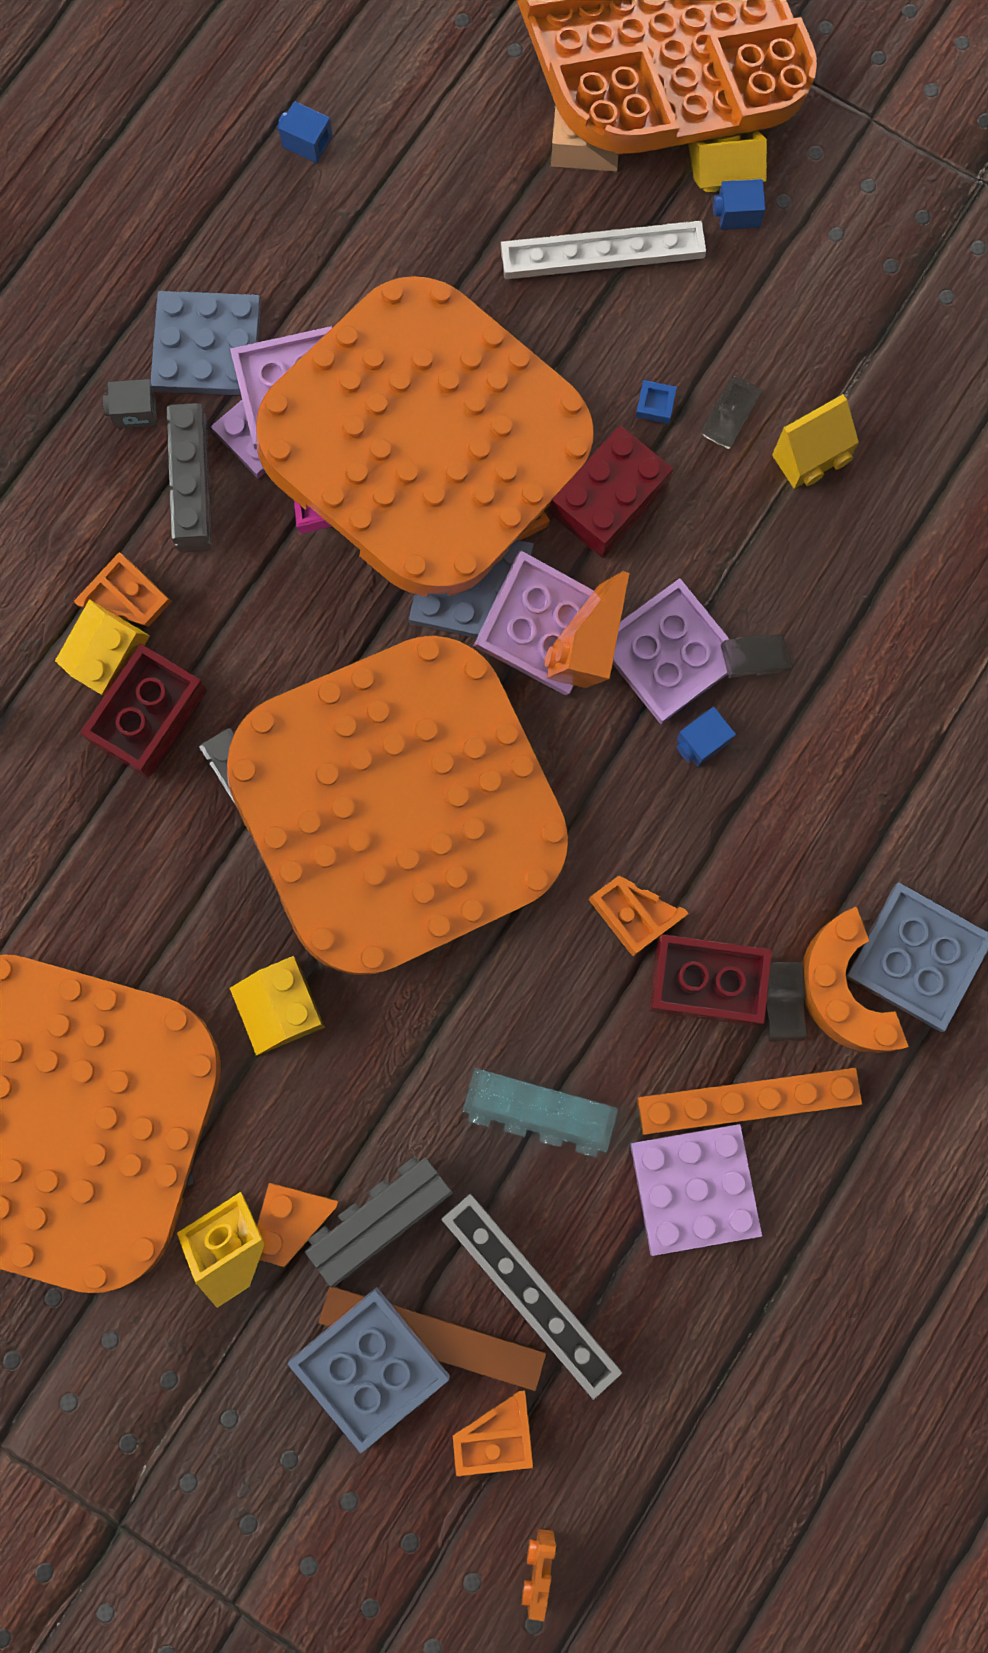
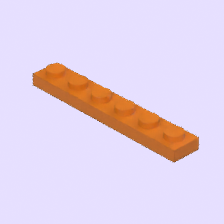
(749, 1101)

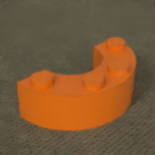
(829, 997)

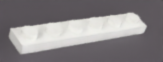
(603, 250)

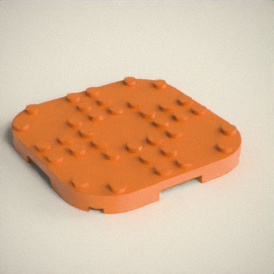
(670, 69)
(423, 435)
(396, 804)
(95, 1123)

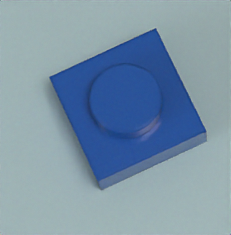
(656, 401)

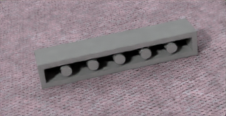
(532, 1296)

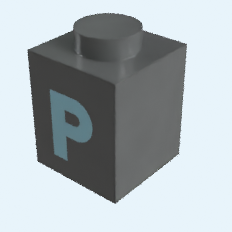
(131, 403)

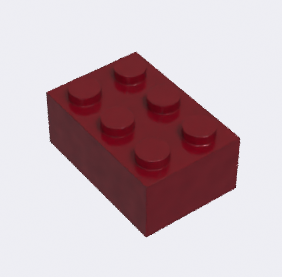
(611, 491)
(144, 711)
(710, 980)

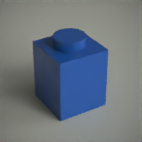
(305, 131)
(740, 204)
(704, 737)

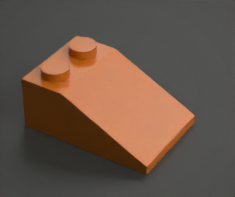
(588, 643)

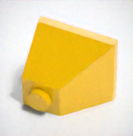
(223, 1249)

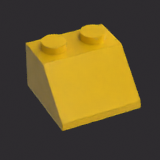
(728, 159)
(817, 443)
(99, 647)
(276, 1005)

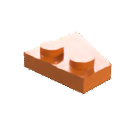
(125, 593)
(635, 913)
(289, 1221)
(496, 1440)
(536, 1591)

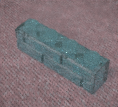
(541, 1111)

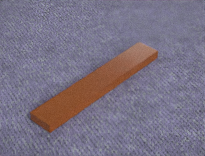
(455, 1343)

